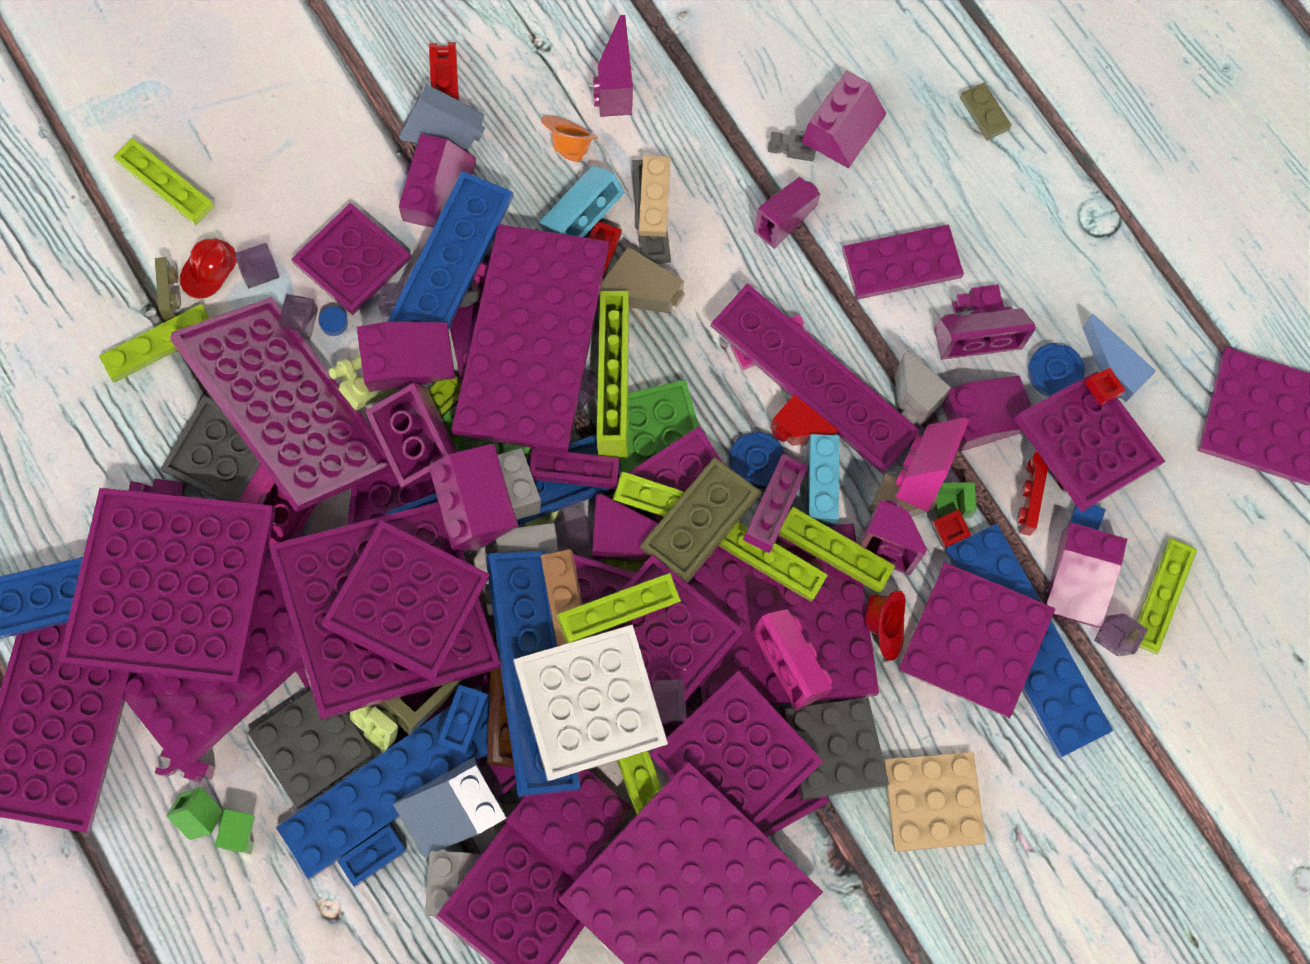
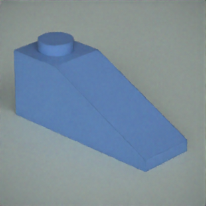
(1115, 354)

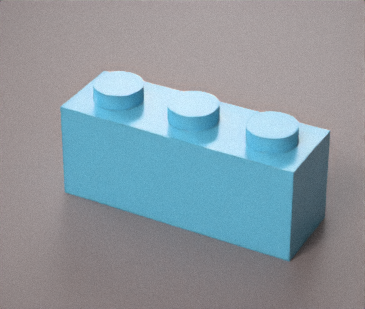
(584, 204)
(823, 478)

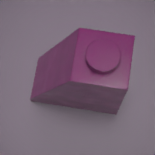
(785, 211)
(619, 531)

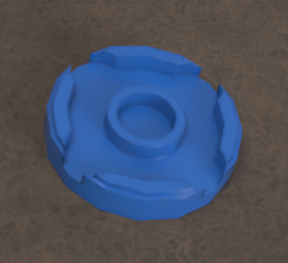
(1054, 368)
(755, 457)

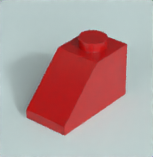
(798, 421)

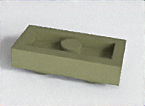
(985, 111)
(167, 298)

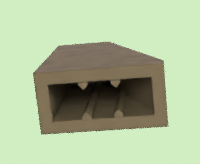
(647, 283)

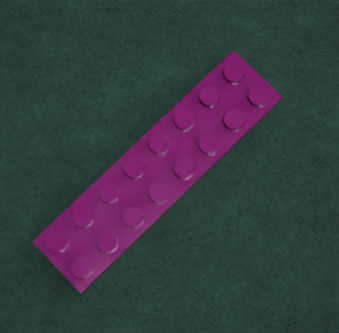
(815, 377)

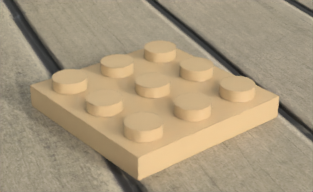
(934, 802)

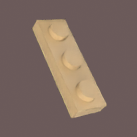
(654, 196)

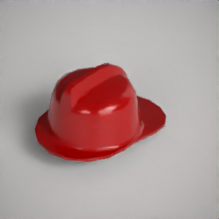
(207, 268)
(886, 622)

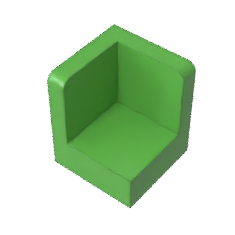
(956, 496)
(195, 813)
(235, 832)

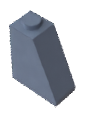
(443, 118)

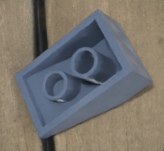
(450, 808)

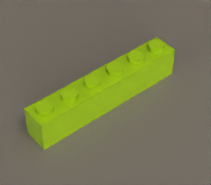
(613, 374)

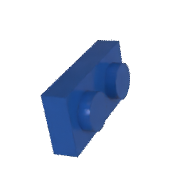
(463, 719)
(371, 856)

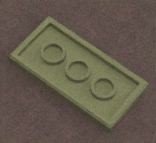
(700, 519)

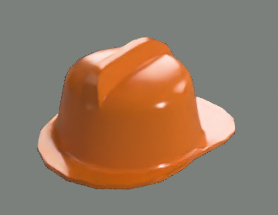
(568, 137)

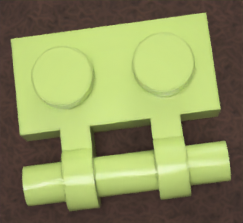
(354, 387)
(377, 726)

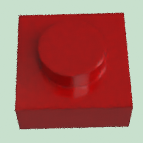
(1105, 386)
(951, 528)

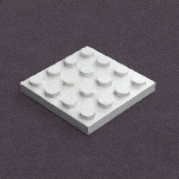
(590, 702)

